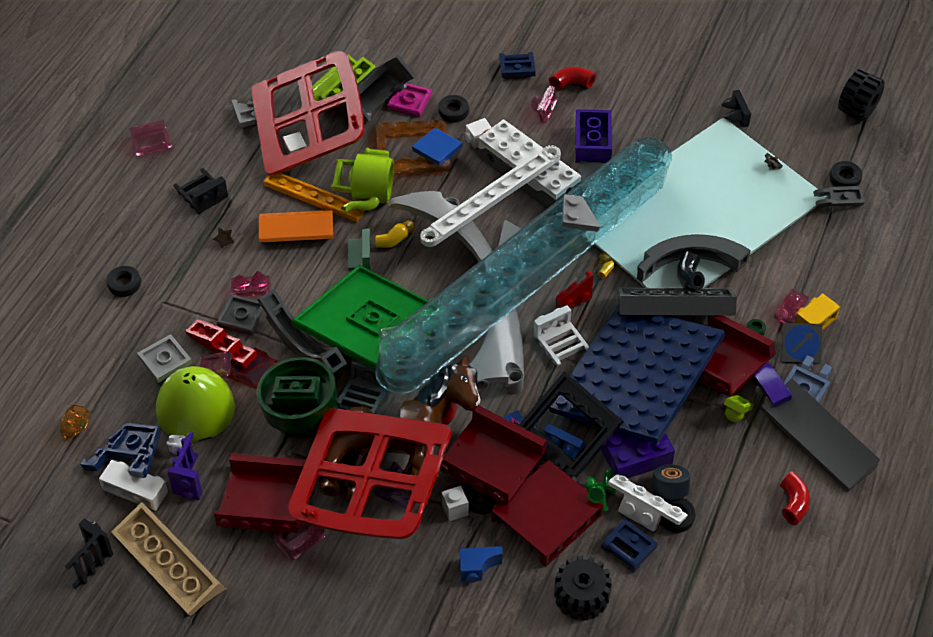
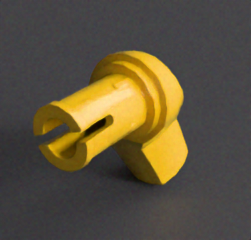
(396, 235)

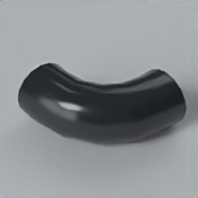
(687, 272)

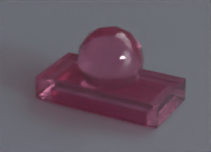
(545, 104)
(791, 304)
(217, 363)

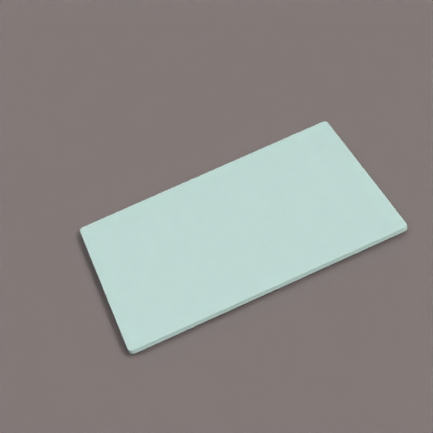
(713, 189)

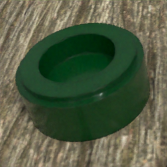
(757, 326)

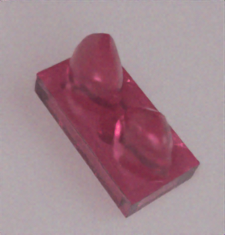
(250, 286)

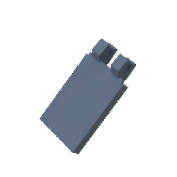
(813, 384)

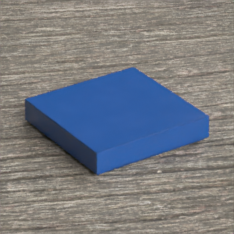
(437, 146)

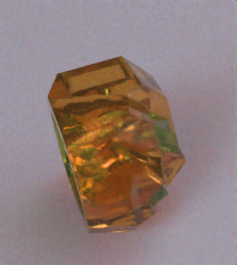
(74, 421)

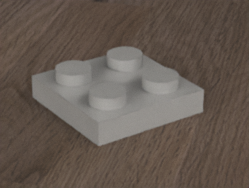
(164, 358)

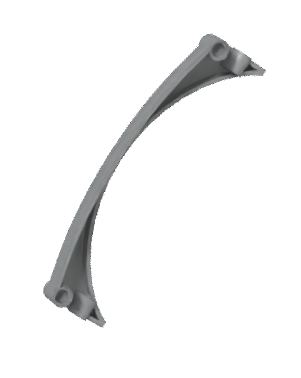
(502, 350)

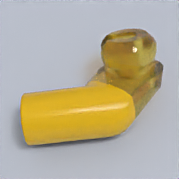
(607, 265)

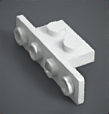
(644, 506)

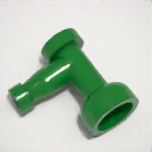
(591, 482)
(597, 495)

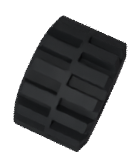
(861, 94)
(582, 587)

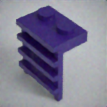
(182, 478)

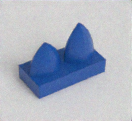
(571, 444)

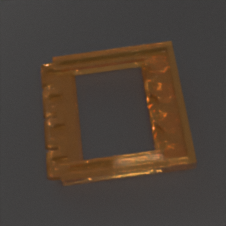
(404, 129)

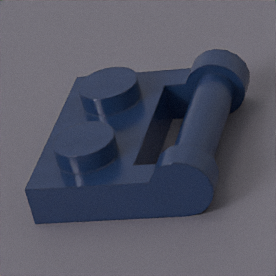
(517, 65)
(633, 540)

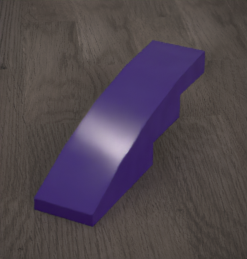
(771, 385)

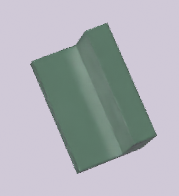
(359, 251)

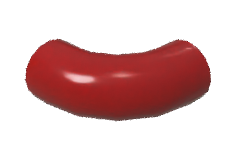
(572, 75)
(798, 498)

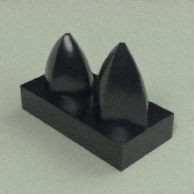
(740, 109)

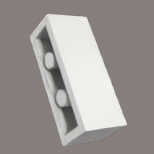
(135, 489)

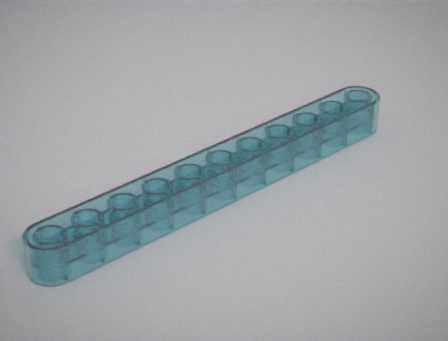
(517, 269)

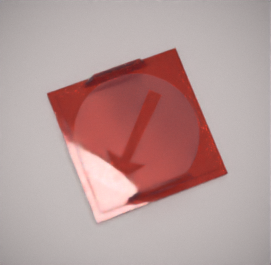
(254, 371)

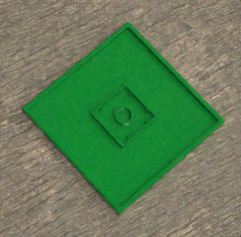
(355, 311)

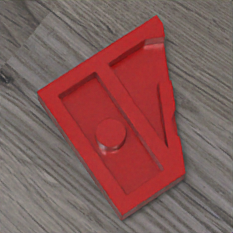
(576, 292)

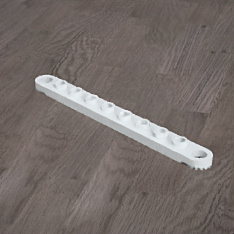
(489, 196)

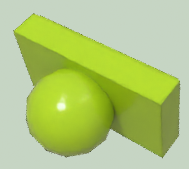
(736, 408)

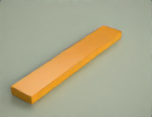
(311, 195)

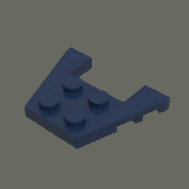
(129, 442)

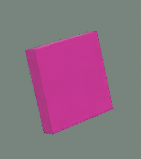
(410, 100)

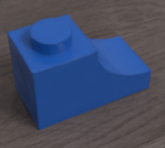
(477, 561)

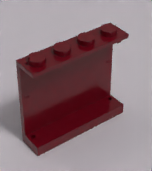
(736, 357)
(493, 455)
(260, 493)
(549, 511)

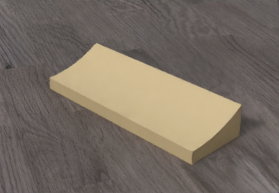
(167, 559)

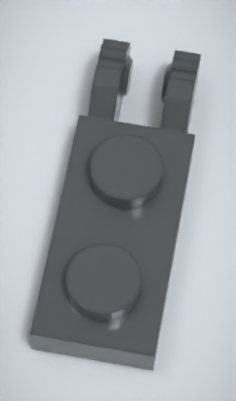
(840, 196)

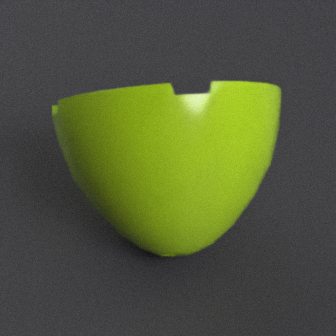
(198, 407)

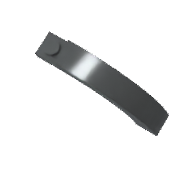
(703, 246)
(298, 341)

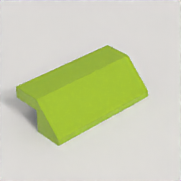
(331, 83)

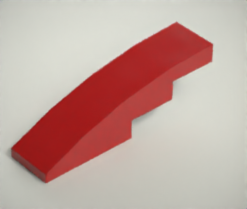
(218, 341)

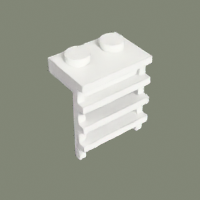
(555, 326)

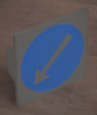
(800, 341)

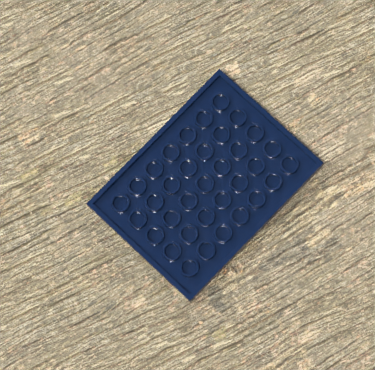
(643, 370)

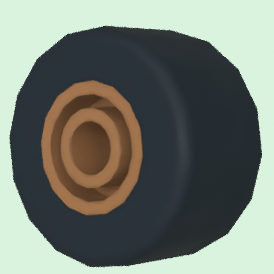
(671, 482)

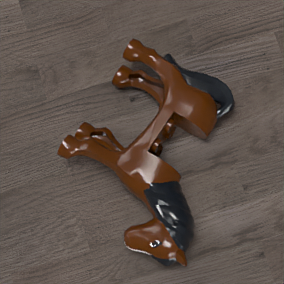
(450, 383)

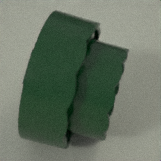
(297, 395)

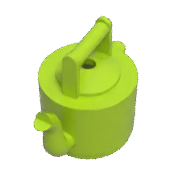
(368, 179)

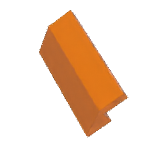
(296, 226)

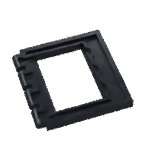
(590, 407)

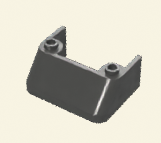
(380, 84)

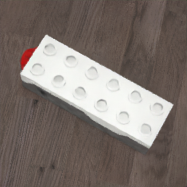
(507, 147)

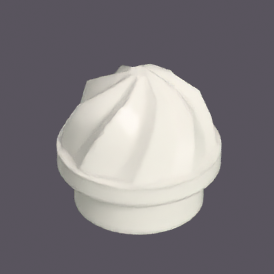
(174, 443)

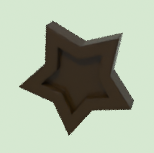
(772, 161)
(224, 237)

